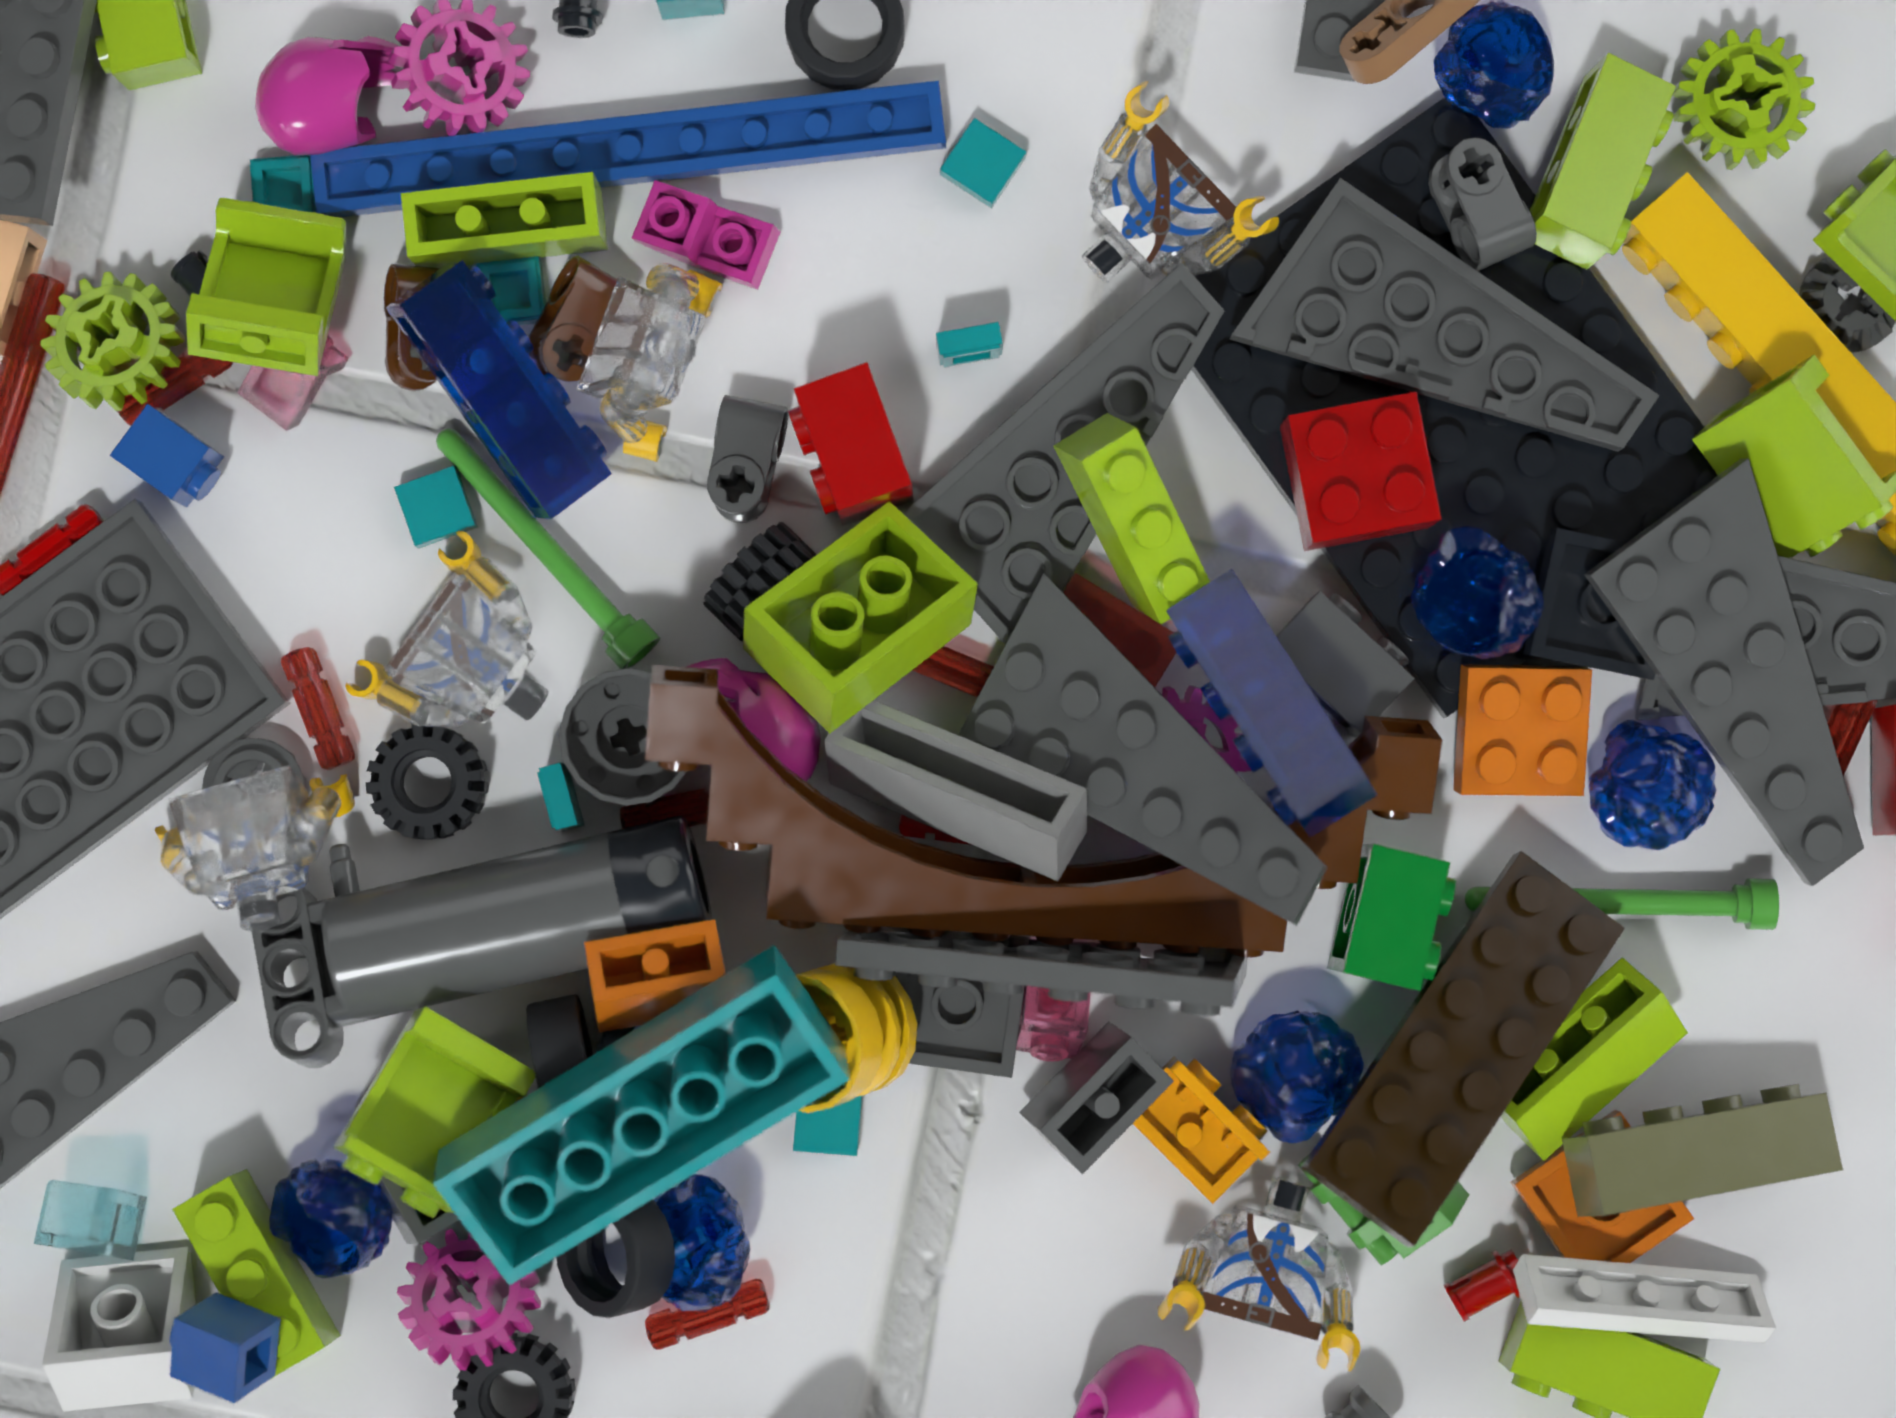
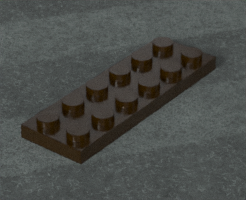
(1463, 1049)

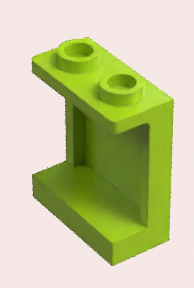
(1864, 231)
(268, 287)
(1801, 462)
(424, 1097)

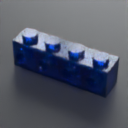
(500, 389)
(1270, 703)

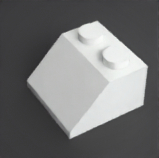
(115, 1327)

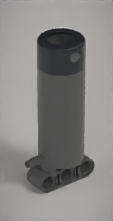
(469, 928)

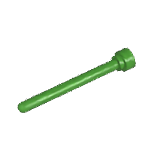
(626, 638)
(1752, 903)

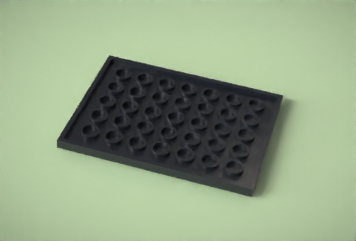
(1483, 466)

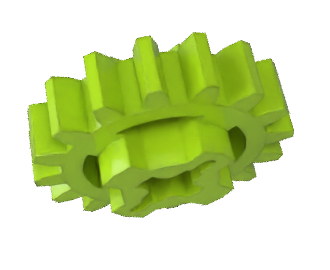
(1740, 73)
(112, 340)

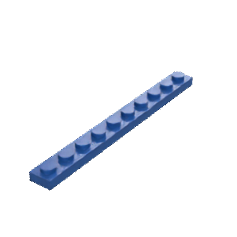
(640, 146)

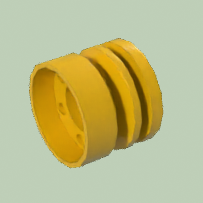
(871, 1021)

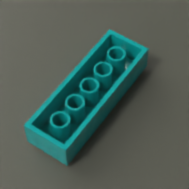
(641, 1115)

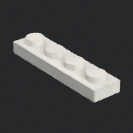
(1643, 1299)

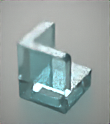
(90, 1219)

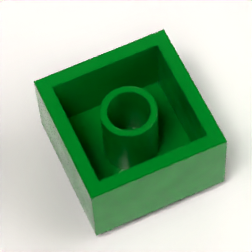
(1392, 917)

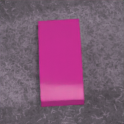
(706, 234)

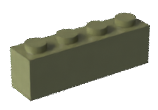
(1701, 1153)

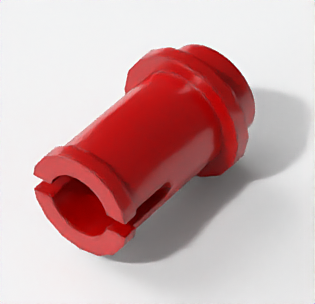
(1484, 1285)

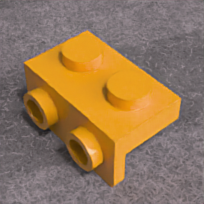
(1200, 1132)

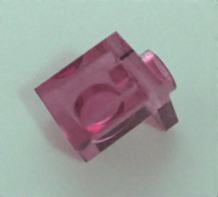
(287, 394)
(1050, 1026)

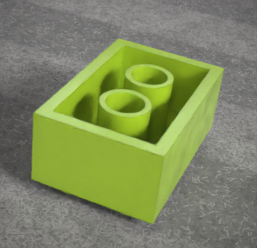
(859, 616)

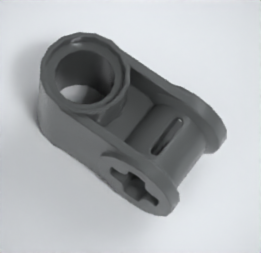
(1482, 210)
(748, 446)

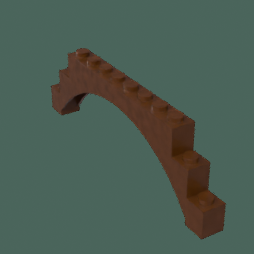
(859, 875)

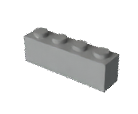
(959, 787)

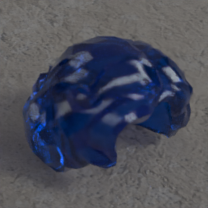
(1496, 64)
(1477, 595)
(1652, 786)
(1296, 1072)
(331, 1217)
(707, 1243)

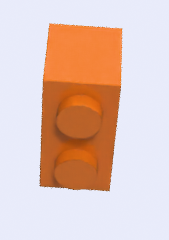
(650, 971)

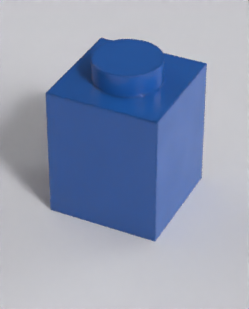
(168, 457)
(224, 1347)

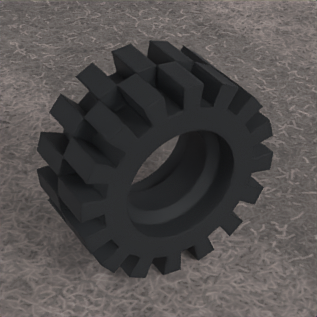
(755, 572)
(388, 782)
(531, 1358)

